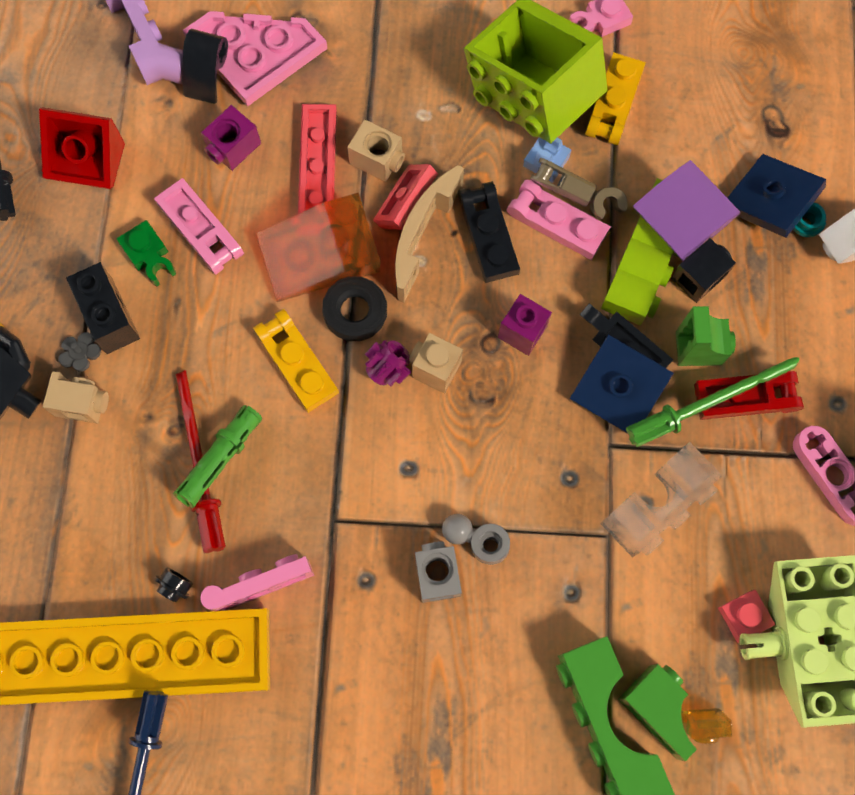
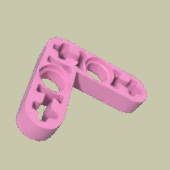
(818, 472)

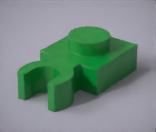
(146, 250)

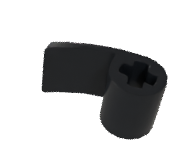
(201, 59)

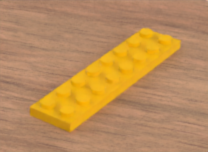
(134, 654)

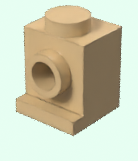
(75, 399)

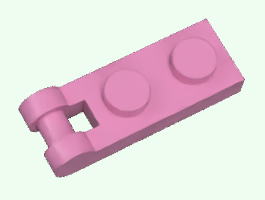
(558, 220)
(198, 225)
(257, 584)

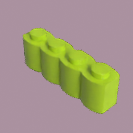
(640, 274)

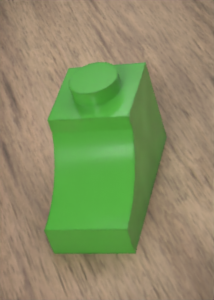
(704, 339)
(657, 704)

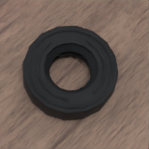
(348, 288)

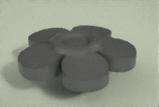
(79, 352)

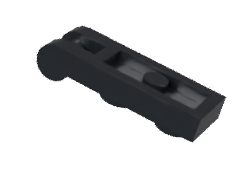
(489, 233)

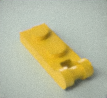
(614, 105)
(296, 361)

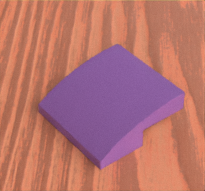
(686, 209)

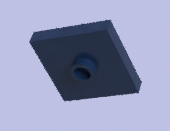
(776, 194)
(621, 384)

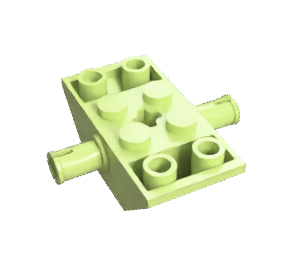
(807, 602)

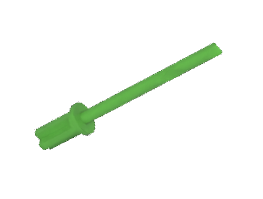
(669, 419)

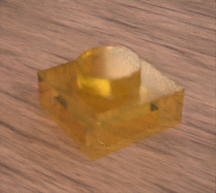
(706, 725)

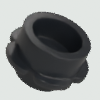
(173, 585)

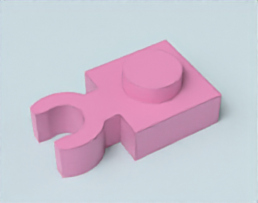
(603, 16)

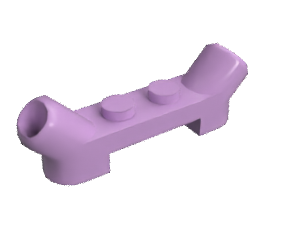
(153, 59)

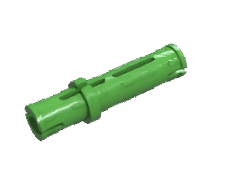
(227, 444)

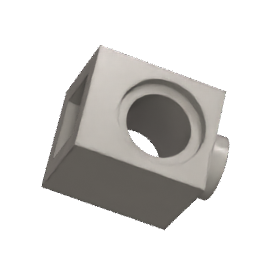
(437, 590)

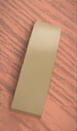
(438, 195)

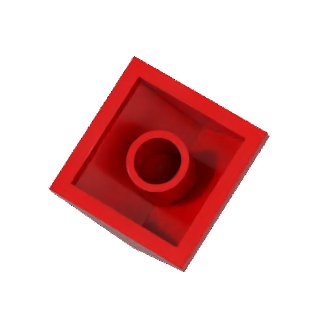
(79, 148)

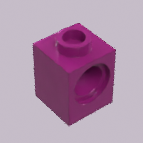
(230, 125)
(524, 324)

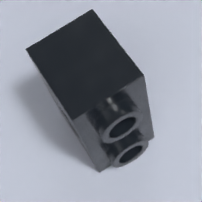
(103, 308)

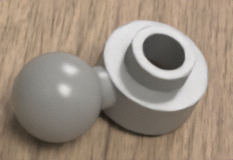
(458, 530)

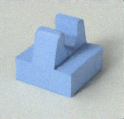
(553, 152)

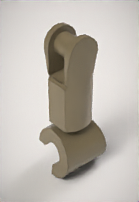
(580, 189)

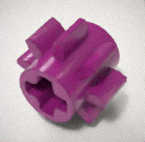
(387, 362)

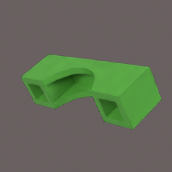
(592, 675)

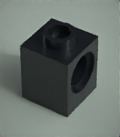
(703, 269)

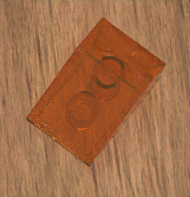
(319, 248)

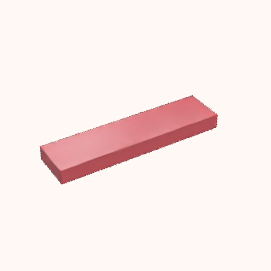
(317, 155)

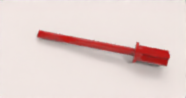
(206, 509)

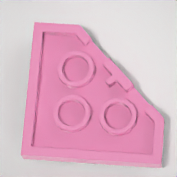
(261, 50)

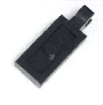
(626, 333)

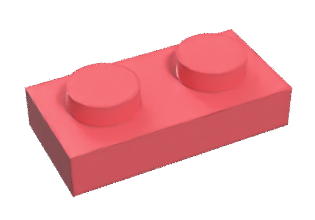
(404, 196)

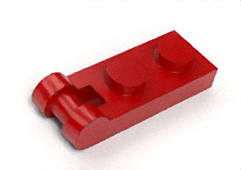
(754, 401)

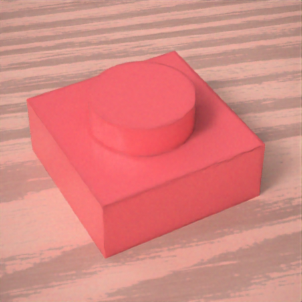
(746, 615)

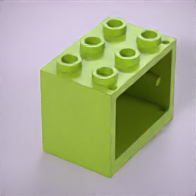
(537, 69)

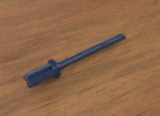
(147, 735)

